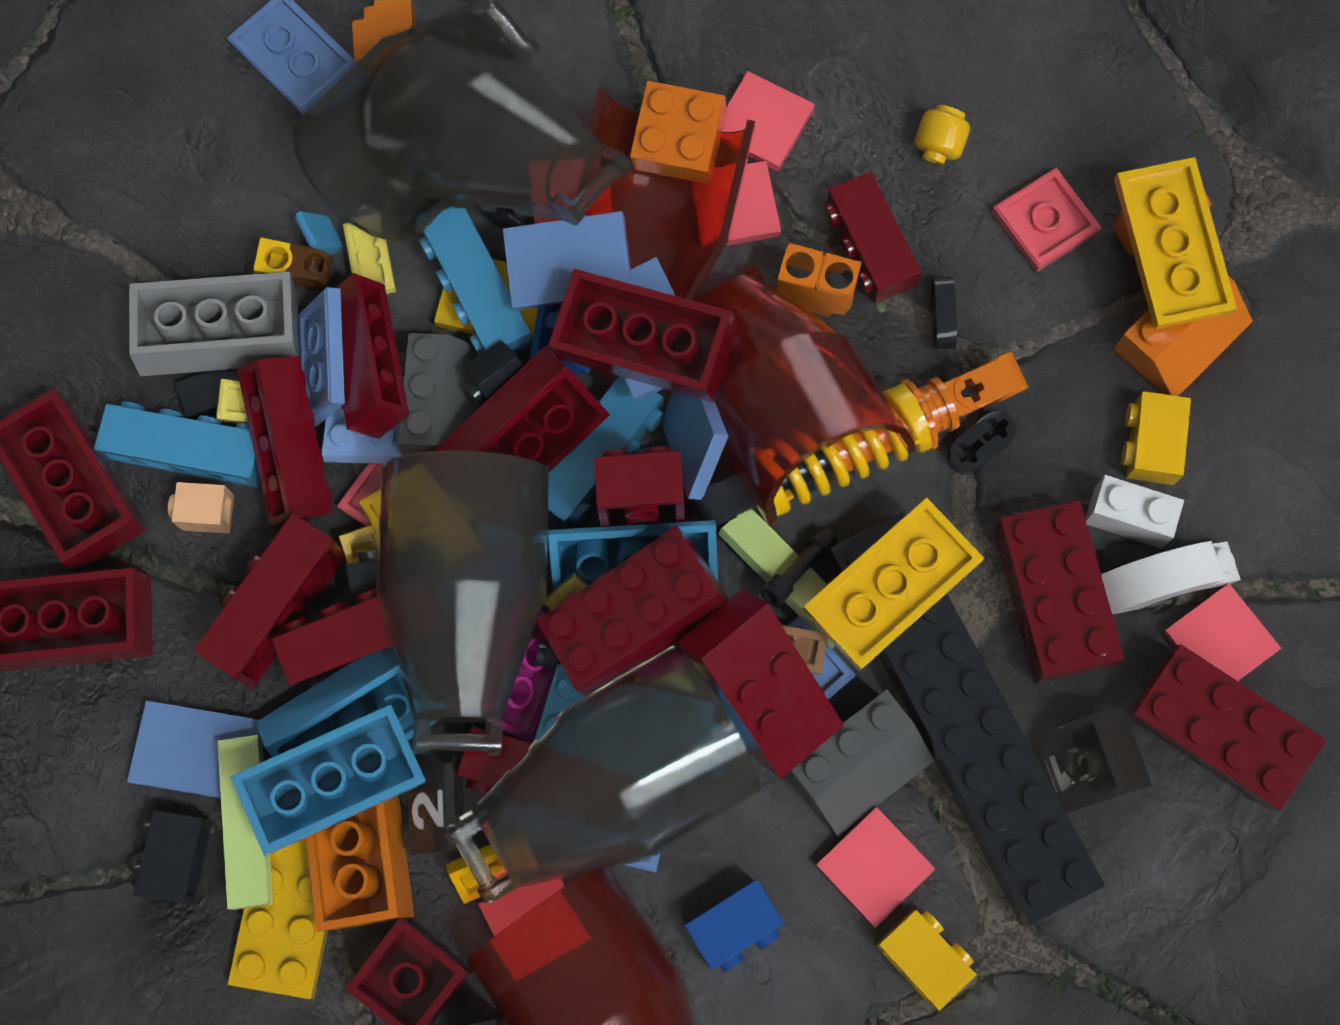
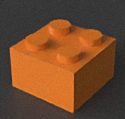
(678, 132)

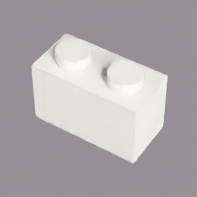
(1134, 511)

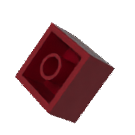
(408, 977)

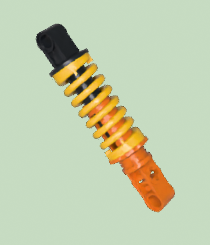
(922, 411)

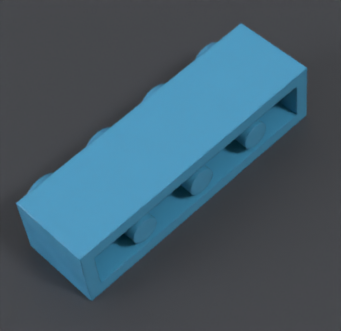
(476, 282)
(178, 444)
(573, 479)

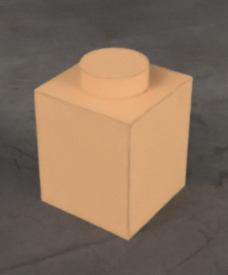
(201, 507)

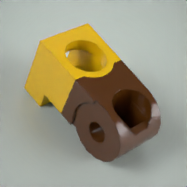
(307, 265)

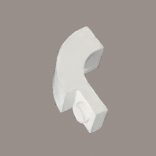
(1169, 575)

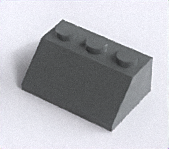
(435, 391)
(862, 763)

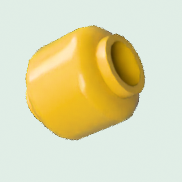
(942, 134)

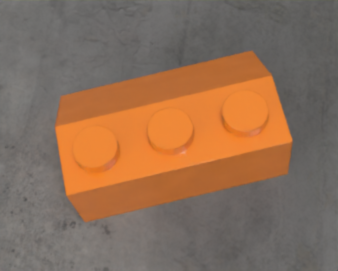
(1180, 353)
(360, 870)

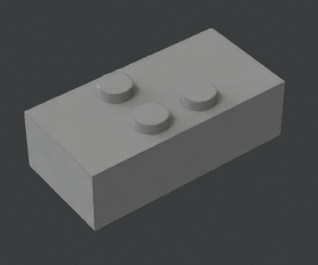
(212, 323)

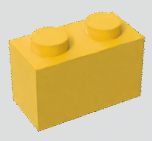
(1156, 438)
(927, 959)

